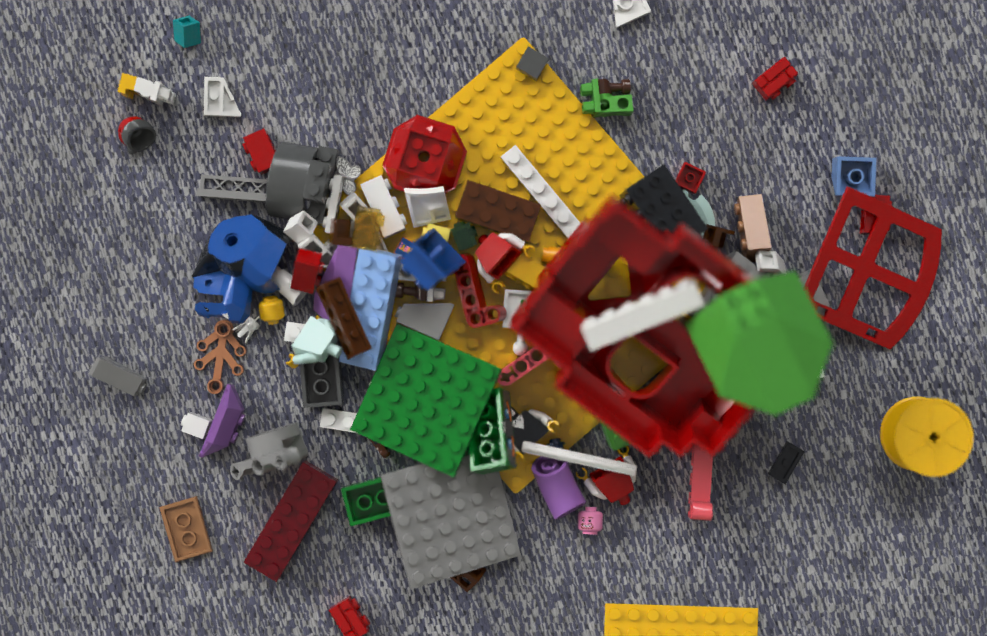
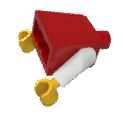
(497, 255)
(611, 484)

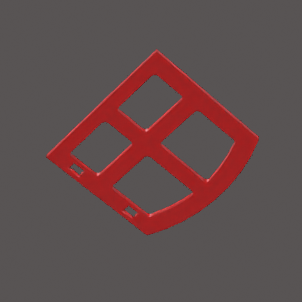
(865, 267)

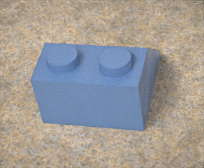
(854, 172)

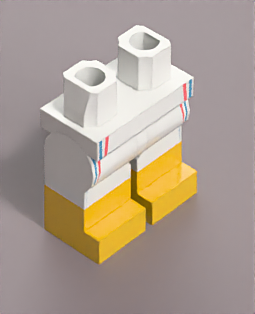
(153, 92)

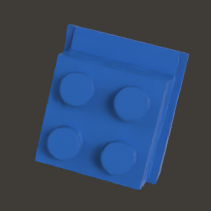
(431, 260)

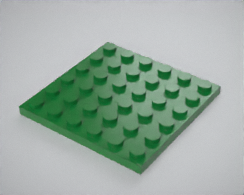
(426, 400)

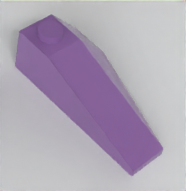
(341, 265)

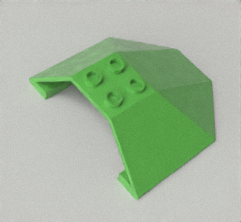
(763, 343)

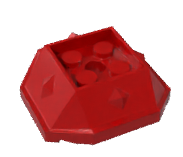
(424, 136)

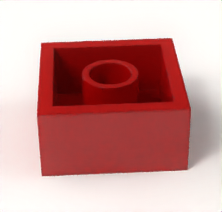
(690, 177)

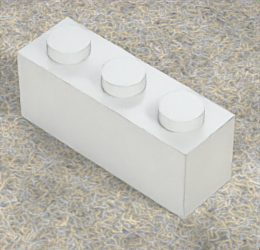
(379, 197)

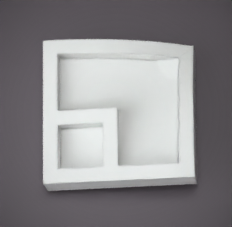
(427, 205)

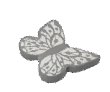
(350, 172)

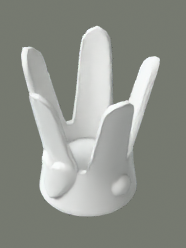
(249, 325)

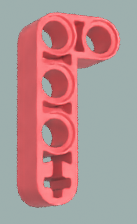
(531, 364)
(700, 483)

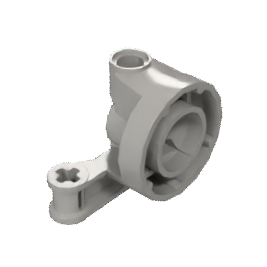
(271, 450)

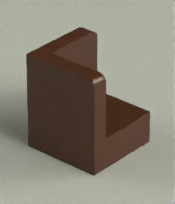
(340, 232)
(716, 235)

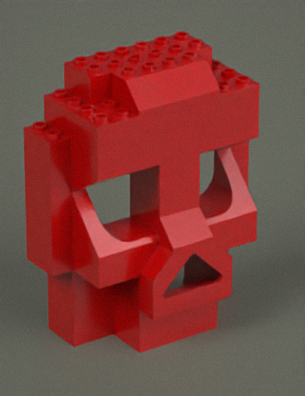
(682, 400)

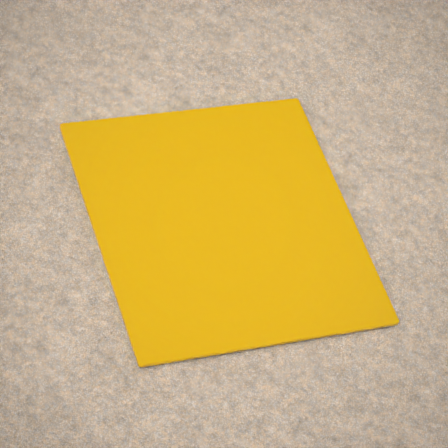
(583, 169)

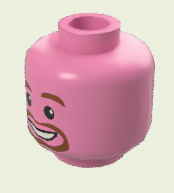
(590, 521)

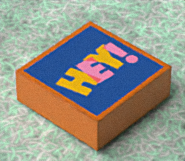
(403, 247)

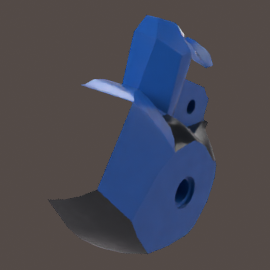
(236, 262)

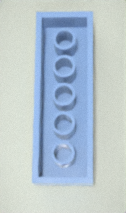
(373, 301)

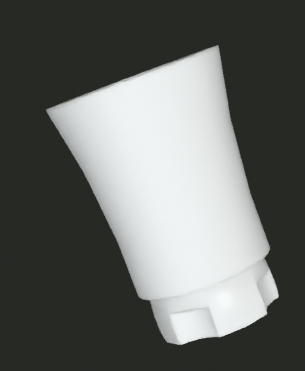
(283, 281)

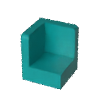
(186, 31)

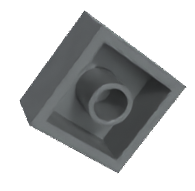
(532, 63)

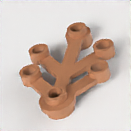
(220, 354)

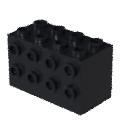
(662, 202)

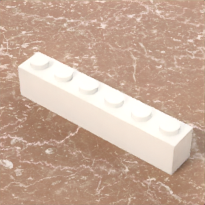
(642, 314)

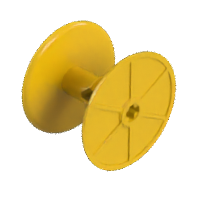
(927, 435)

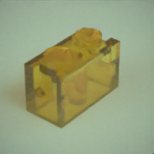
(367, 228)

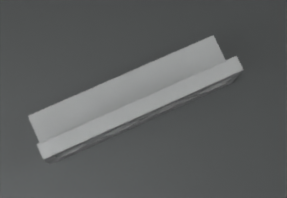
(232, 195)

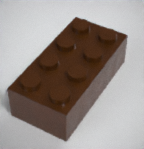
(497, 210)

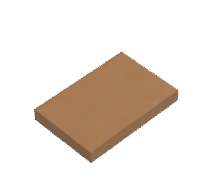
(186, 529)

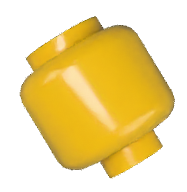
(271, 309)

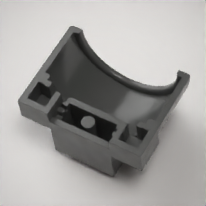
(297, 178)

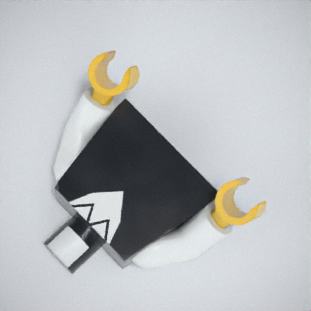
(530, 427)

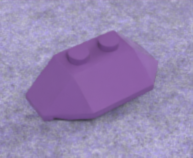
(225, 422)

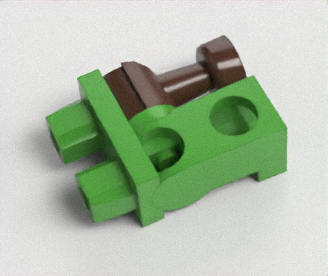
(602, 101)

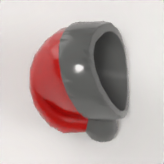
(136, 134)

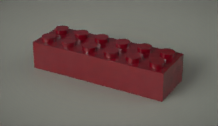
(290, 521)

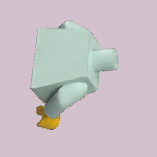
(314, 343)

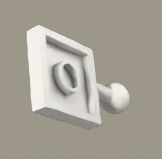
(512, 302)

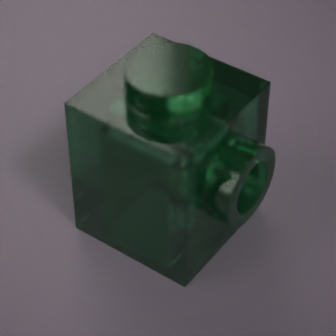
(464, 235)

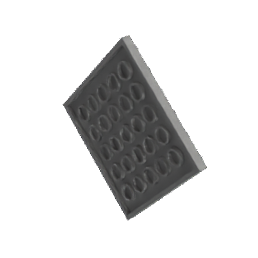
(448, 521)

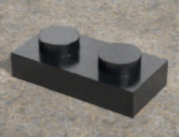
(786, 462)

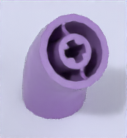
(557, 486)

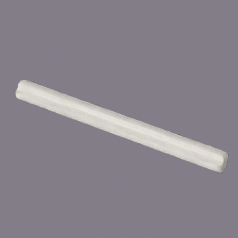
(578, 458)

